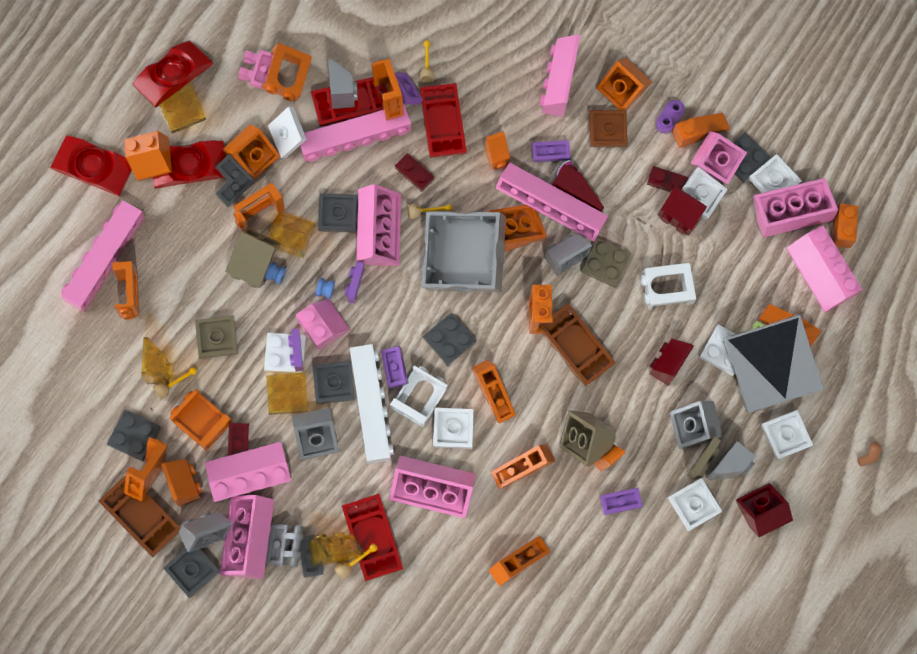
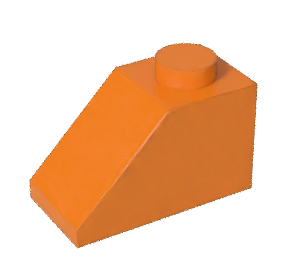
(497, 151)

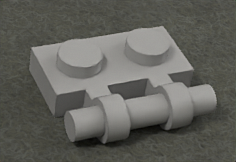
(279, 543)

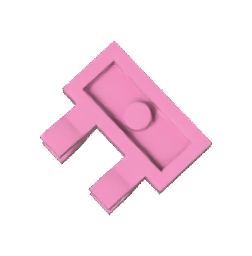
(262, 64)

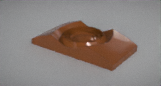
(577, 345)
(142, 520)

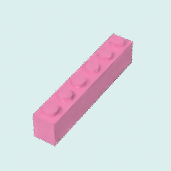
(352, 133)
(551, 202)
(105, 251)

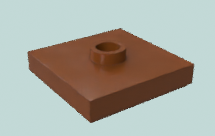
(608, 128)

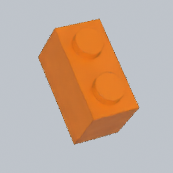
(845, 225)

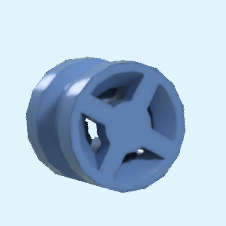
(276, 273)
(325, 288)

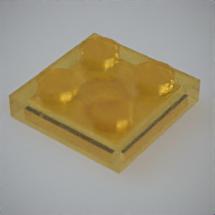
(182, 110)
(287, 393)

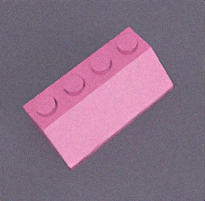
(560, 77)
(794, 207)
(378, 226)
(824, 269)
(247, 471)
(432, 486)
(248, 537)

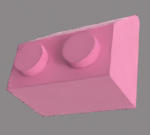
(718, 157)
(322, 323)

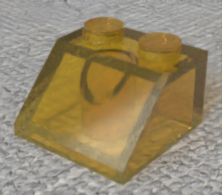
(292, 233)
(155, 364)
(334, 549)

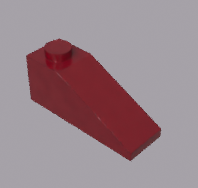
(574, 184)

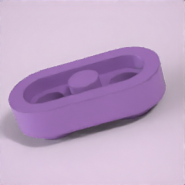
(670, 115)

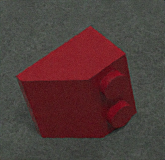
(682, 211)
(670, 361)
(765, 510)

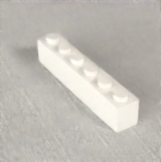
(370, 404)

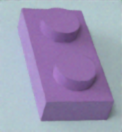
(409, 92)
(550, 151)
(356, 274)
(296, 357)
(394, 367)
(621, 501)

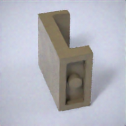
(252, 257)

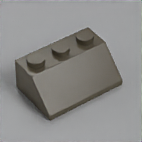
(586, 437)

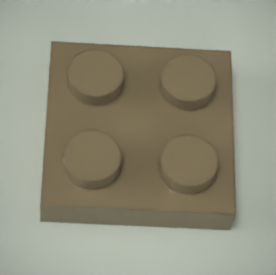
(606, 262)
(216, 337)
(702, 463)

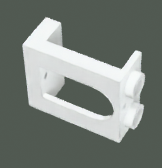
(654, 299)
(417, 375)

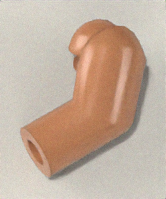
(873, 455)

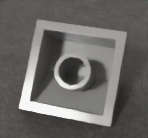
(342, 86)
(568, 253)
(696, 424)
(315, 434)
(735, 462)
(204, 531)

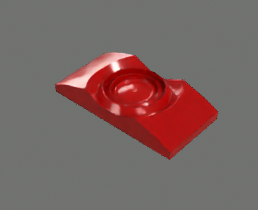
(171, 73)
(368, 102)
(443, 120)
(193, 164)
(92, 165)
(369, 526)

